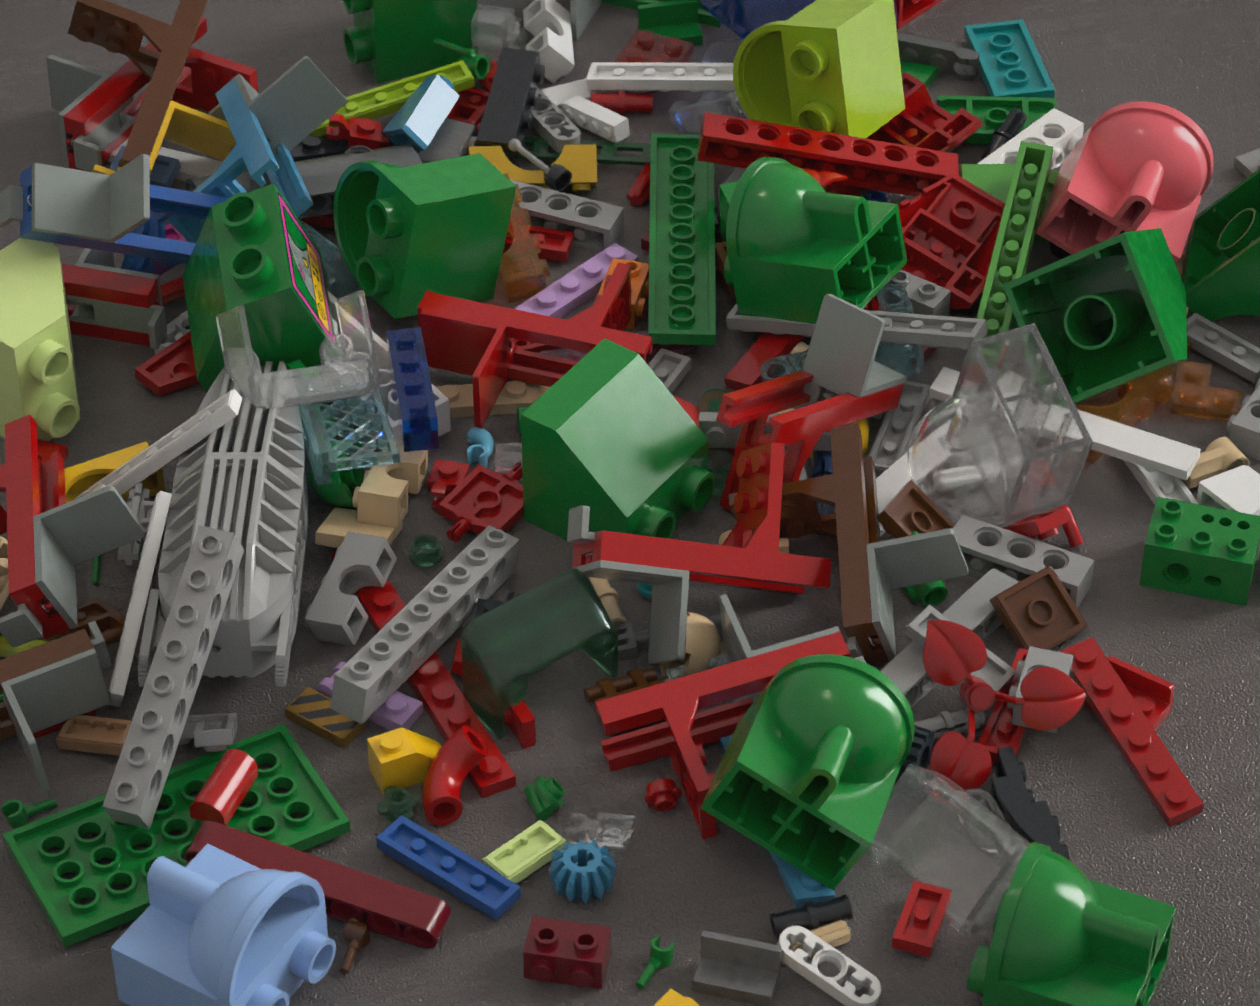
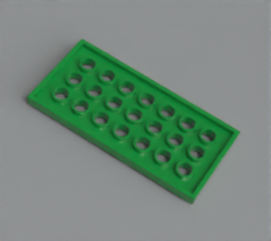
(130, 866)

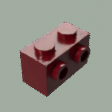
(567, 952)

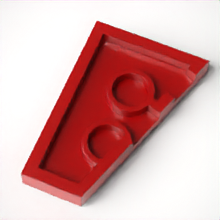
(170, 368)

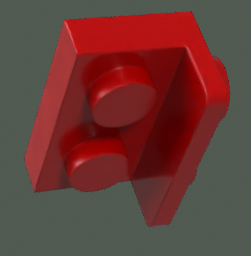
(1150, 692)

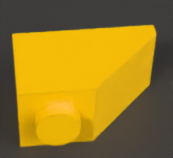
(400, 758)

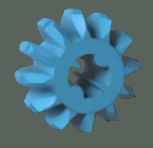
(582, 871)

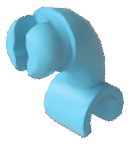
(481, 448)

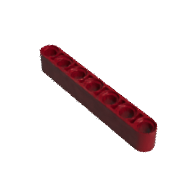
(347, 892)

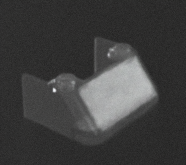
(346, 367)

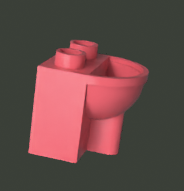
(1127, 174)

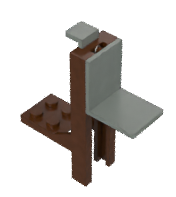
(866, 564)
(52, 687)

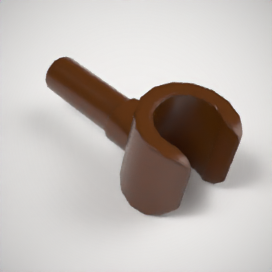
(358, 936)

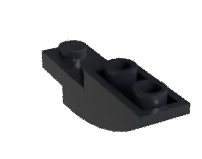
(1018, 804)

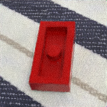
(921, 919)

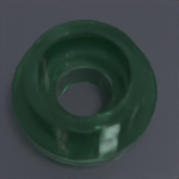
(425, 550)

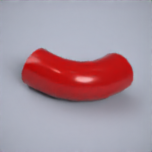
(447, 774)

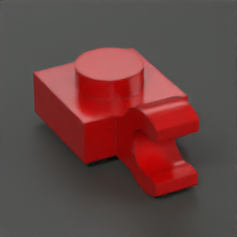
(357, 131)
(444, 478)

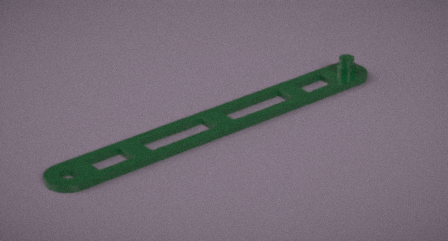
(607, 156)

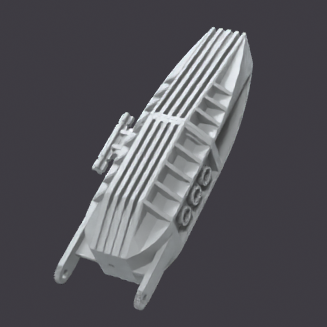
(250, 484)

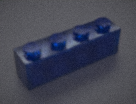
(412, 389)

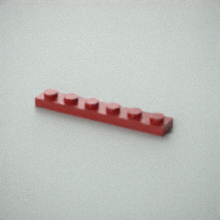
(1133, 734)

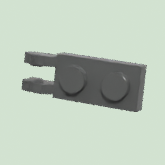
(940, 54)

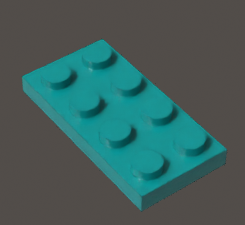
(1009, 60)

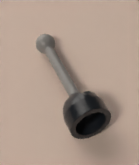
(555, 176)

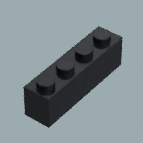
(511, 100)

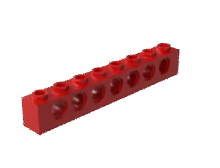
(864, 161)

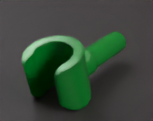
(18, 814)
(657, 959)

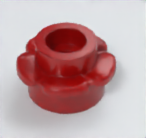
(662, 794)

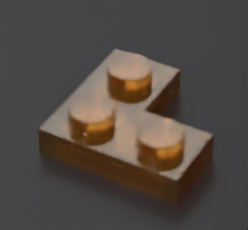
(1195, 397)

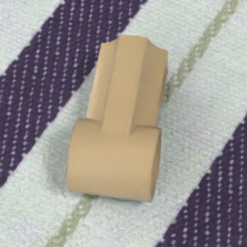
(1218, 458)

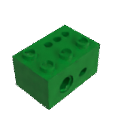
(1201, 551)

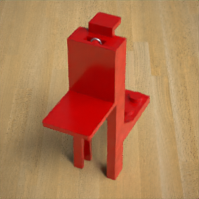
(476, 342)

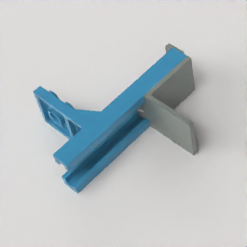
(265, 132)

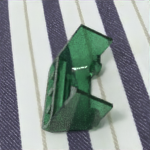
(529, 635)

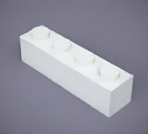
(596, 119)

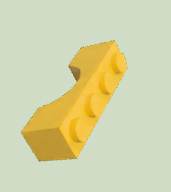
(578, 159)
(86, 474)

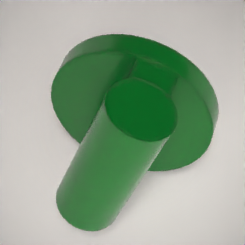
(544, 796)

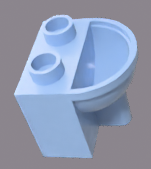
(223, 935)

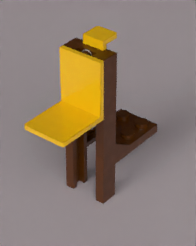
(159, 117)

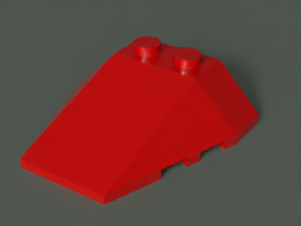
(926, 123)
(951, 237)

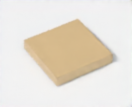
(344, 520)

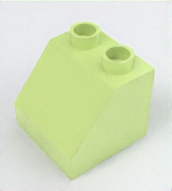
(36, 340)

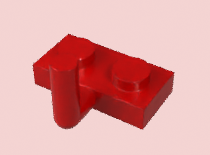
(1045, 525)

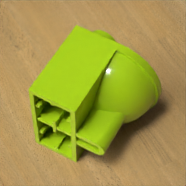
(824, 68)

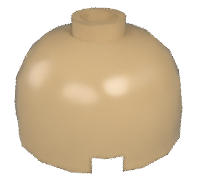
(700, 645)

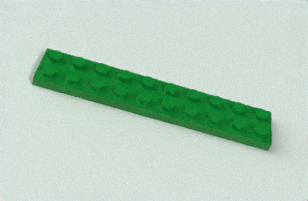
(681, 243)

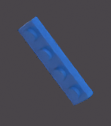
(448, 867)

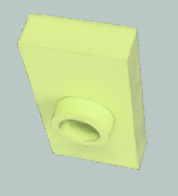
(525, 852)

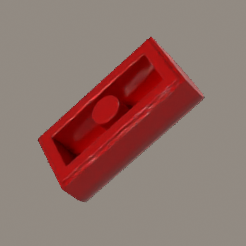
(225, 788)

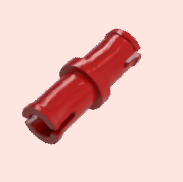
(623, 102)

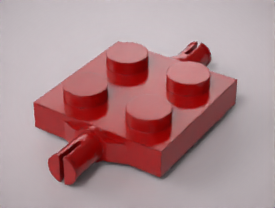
(484, 500)

